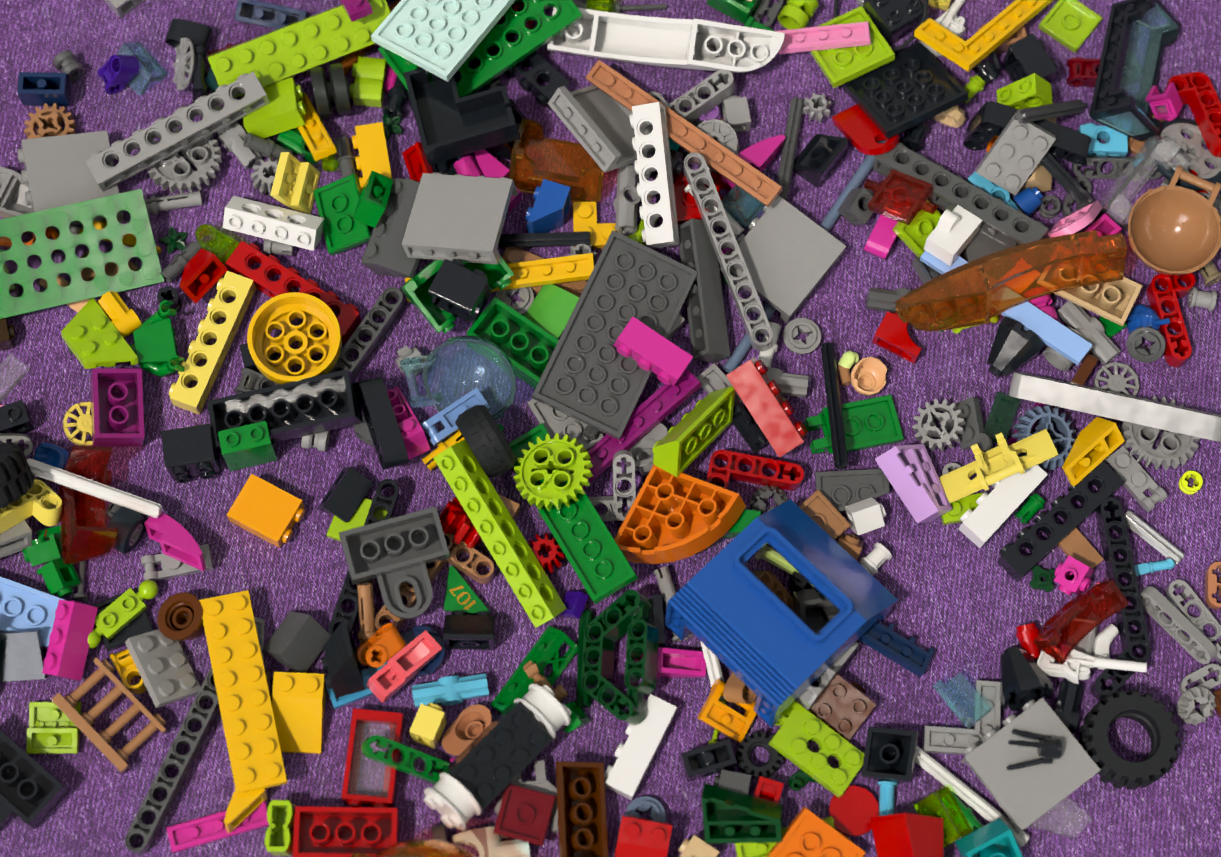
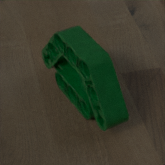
(633, 618)

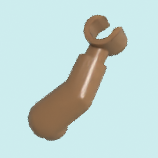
(533, 672)

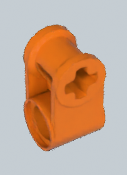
(384, 644)

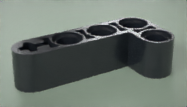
(382, 423)

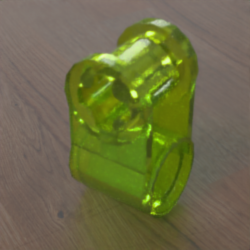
(220, 244)

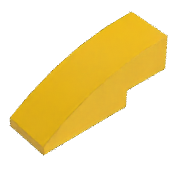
(242, 806)

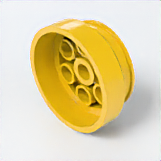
(278, 314)

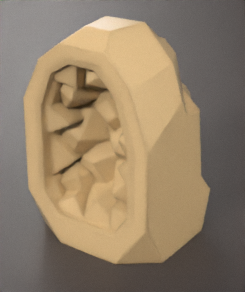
(952, 117)

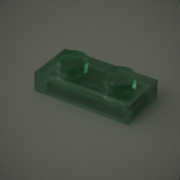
(1001, 415)

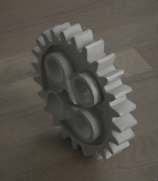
(168, 171)
(1181, 445)

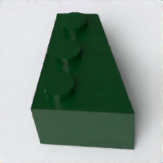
(740, 817)

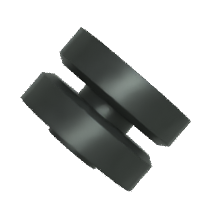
(330, 90)

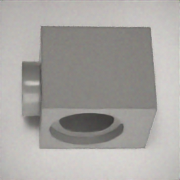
(737, 113)

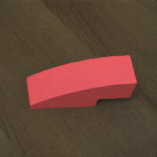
(403, 666)

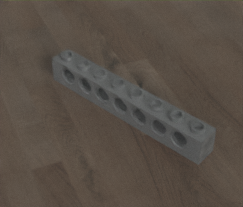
(953, 187)

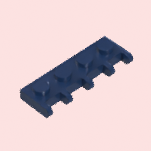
(897, 648)

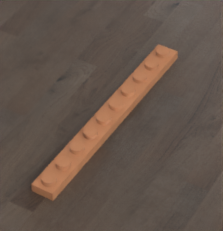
(688, 136)

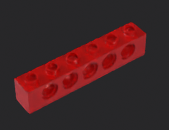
(247, 255)

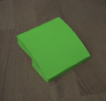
(552, 309)

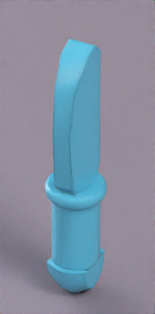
(1151, 567)

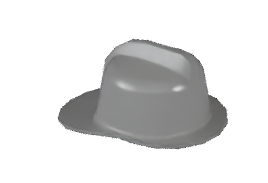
(643, 449)

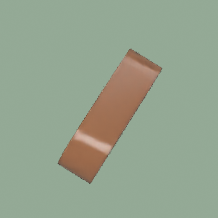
(1211, 585)

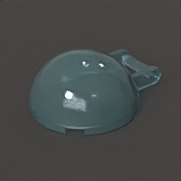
(460, 367)

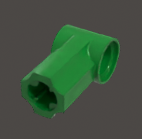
(293, 140)

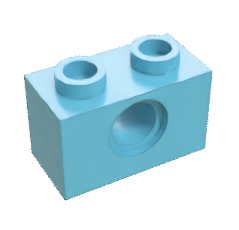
(1115, 144)

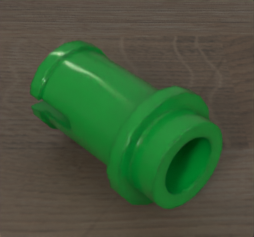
(1030, 508)

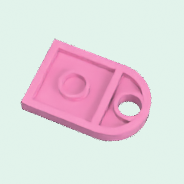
(1076, 220)

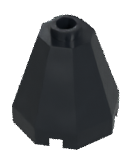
(1012, 348)
(1021, 680)

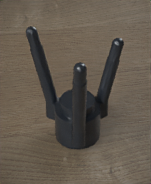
(988, 71)
(1046, 747)

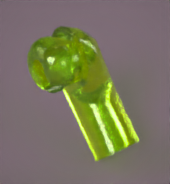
(329, 163)

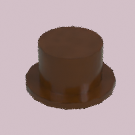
(181, 617)

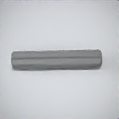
(1153, 537)

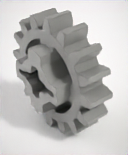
(948, 419)

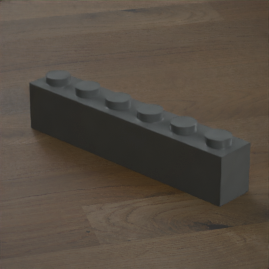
(705, 296)

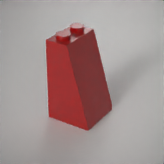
(908, 835)

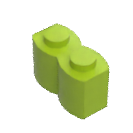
(368, 82)
(281, 828)

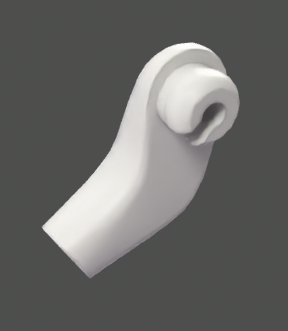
(1103, 641)

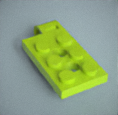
(791, 740)

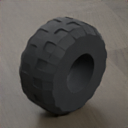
(486, 440)

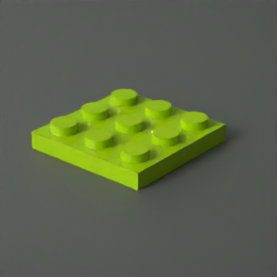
(851, 62)

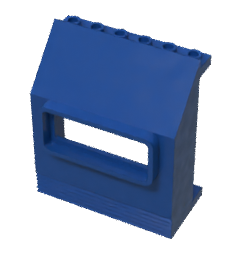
(756, 629)

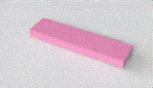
(825, 37)

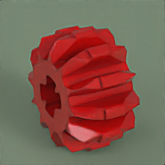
(549, 545)

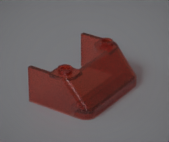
(84, 516)

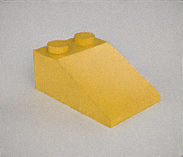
(299, 711)

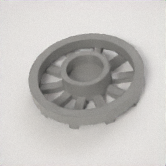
(1117, 382)

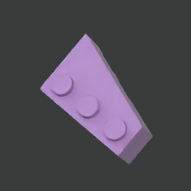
(915, 481)

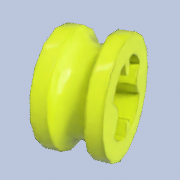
(1198, 481)

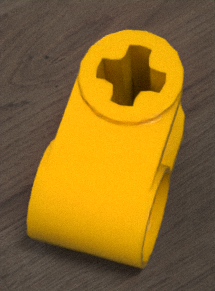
(127, 670)

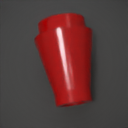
(1026, 636)

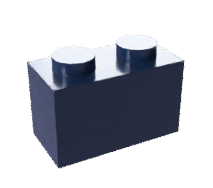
(43, 88)

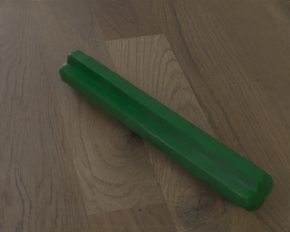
(583, 699)

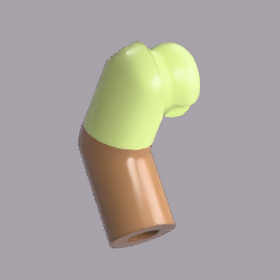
(843, 367)

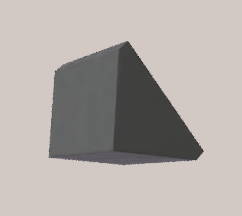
(297, 642)

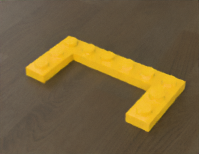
(987, 39)

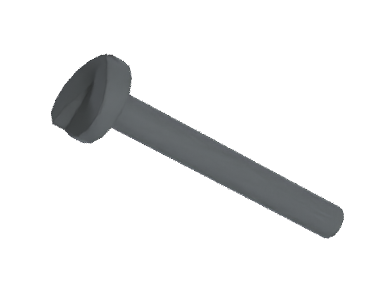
(617, 8)
(81, 596)

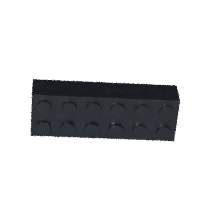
(291, 407)

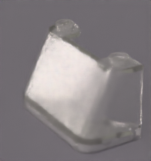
(1154, 152)

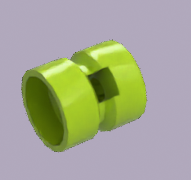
(797, 13)

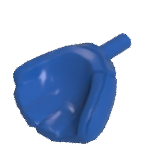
(1144, 316)
(51, 455)

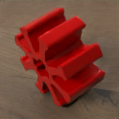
(457, 522)

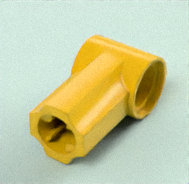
(120, 315)

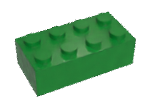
(518, 337)

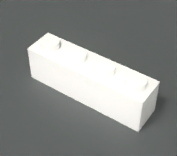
(998, 505)
(640, 748)

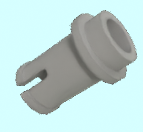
(274, 247)

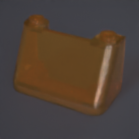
(554, 160)

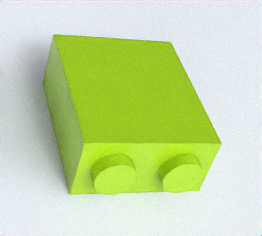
(281, 114)

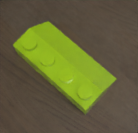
(695, 431)

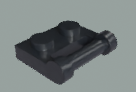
(199, 88)

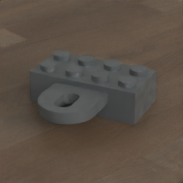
(396, 554)

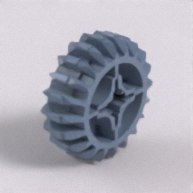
(1047, 420)

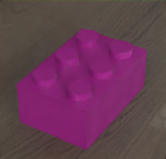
(117, 407)

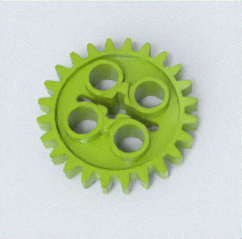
(549, 491)

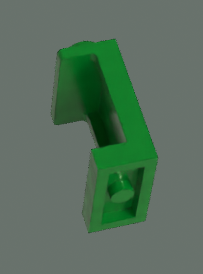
(247, 446)

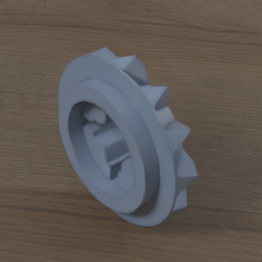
(643, 804)

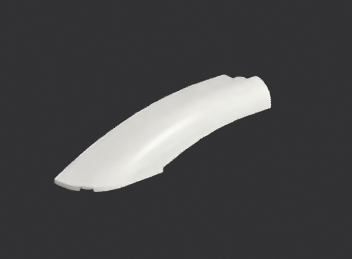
(668, 42)

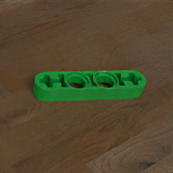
(409, 756)

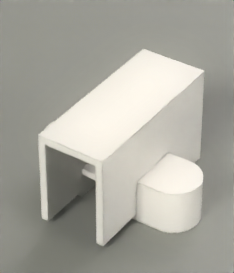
(952, 234)

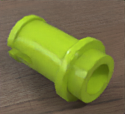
(973, 86)

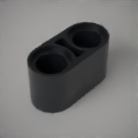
(196, 32)

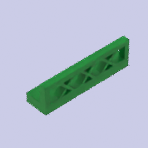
(541, 655)

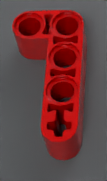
(1204, 104)
(1169, 299)
(755, 475)

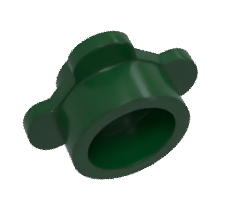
(1036, 582)

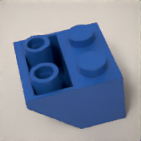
(550, 207)

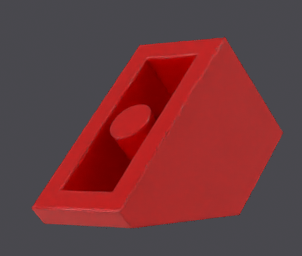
(201, 274)

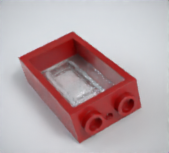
(366, 779)

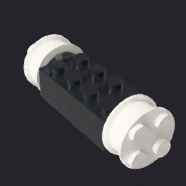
(497, 756)

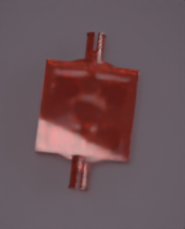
(900, 197)

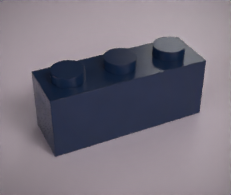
(267, 14)

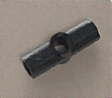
(1068, 703)

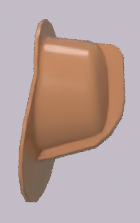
(466, 729)

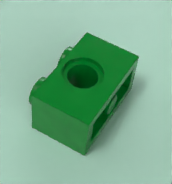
(373, 199)

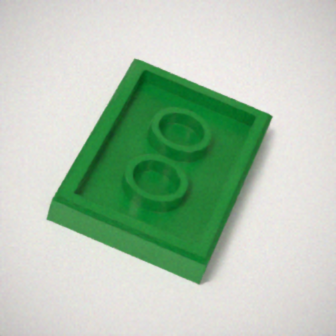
(337, 206)

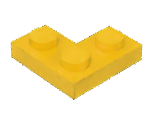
(586, 220)

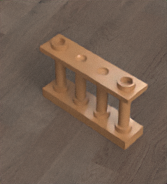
(86, 720)

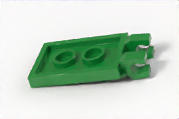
(866, 425)

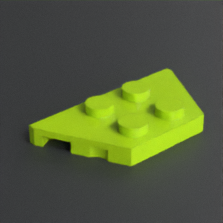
(96, 339)

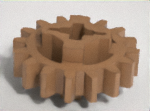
(51, 119)

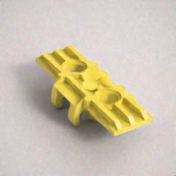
(997, 464)

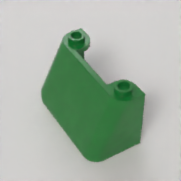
(417, 290)

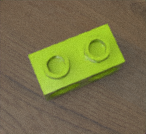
(1026, 93)

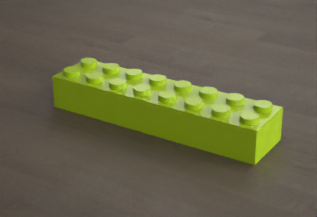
(298, 46)

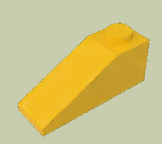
(1091, 448)

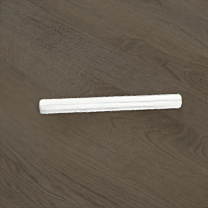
(94, 488)
(965, 793)

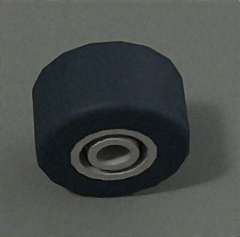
(130, 528)

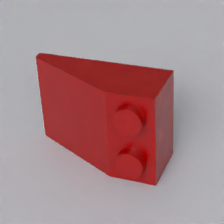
(643, 837)

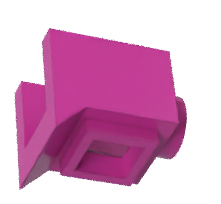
(1165, 105)

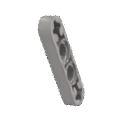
(1205, 616)
(1202, 650)

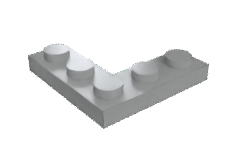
(957, 740)

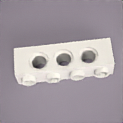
(273, 223)

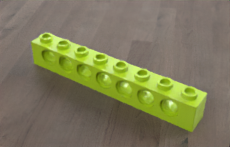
(500, 533)

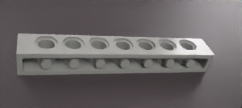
(174, 142)

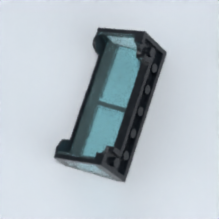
(1131, 66)

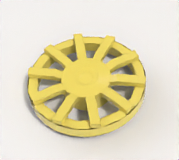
(83, 423)

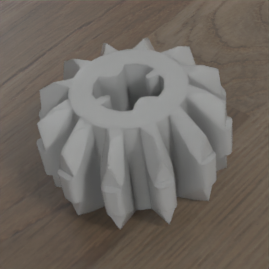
(260, 175)

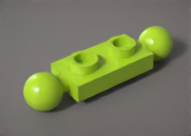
(122, 612)

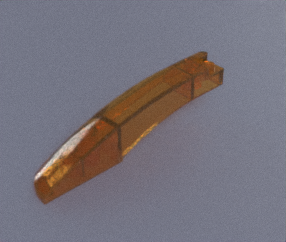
(1012, 277)

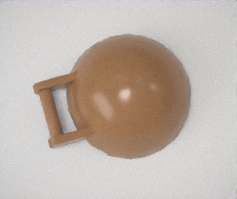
(1175, 226)

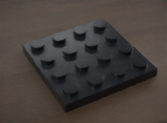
(905, 91)

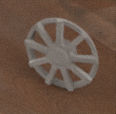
(184, 63)

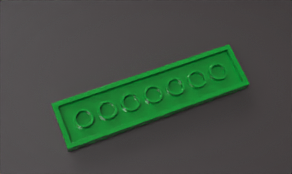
(582, 535)

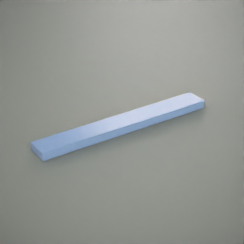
(1032, 318)

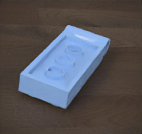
(26, 609)

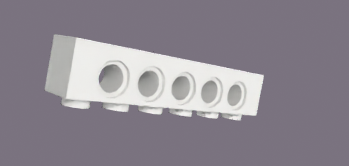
(667, 233)

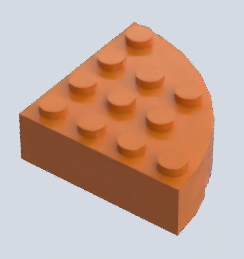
(676, 518)

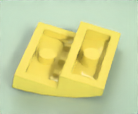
(295, 183)

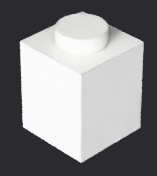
(865, 515)

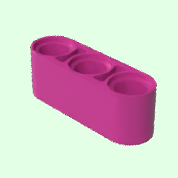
(881, 237)

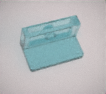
(148, 71)
(963, 699)

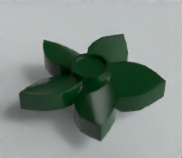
(391, 125)
(174, 240)

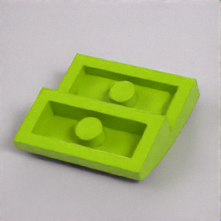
(51, 729)

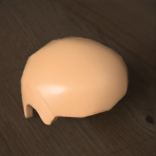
(868, 376)

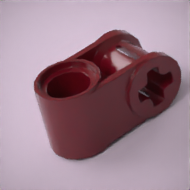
(1083, 74)

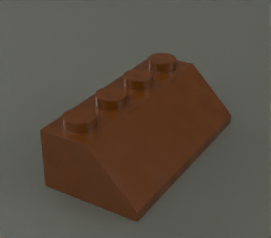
(581, 809)

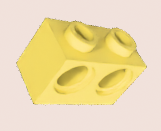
(428, 725)

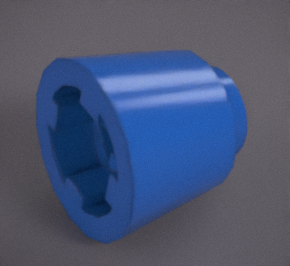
(1029, 200)

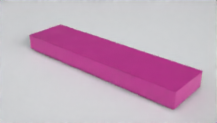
(212, 829)

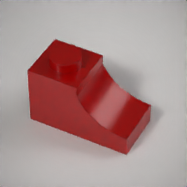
(893, 337)

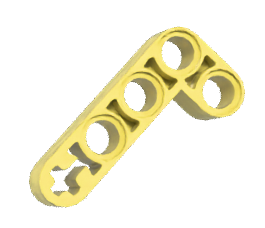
(39, 502)

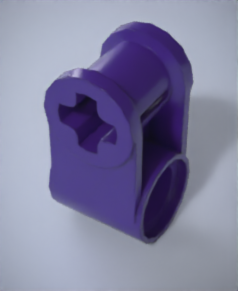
(118, 72)

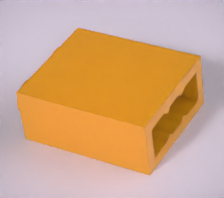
(266, 511)

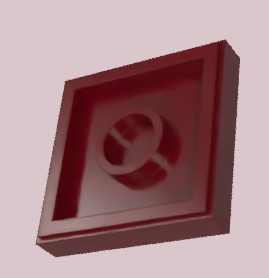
(524, 814)

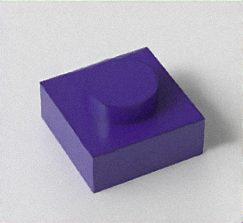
(574, 603)

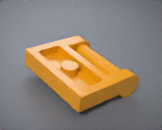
(723, 717)

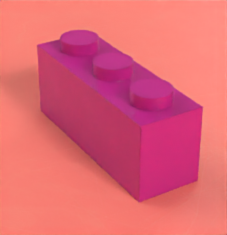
(652, 351)
(69, 640)

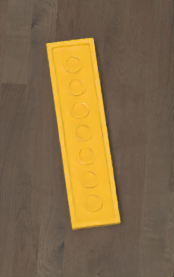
(243, 692)

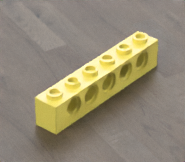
(194, 398)

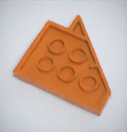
(813, 837)

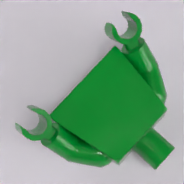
(157, 343)

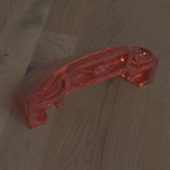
(1078, 618)

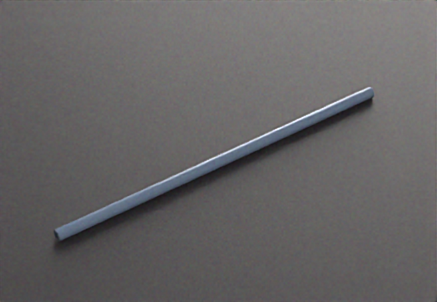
(827, 223)

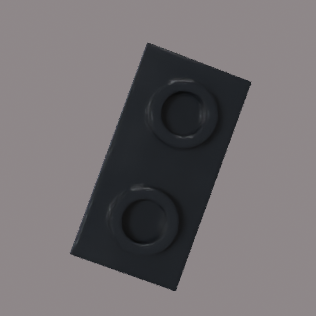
(748, 428)

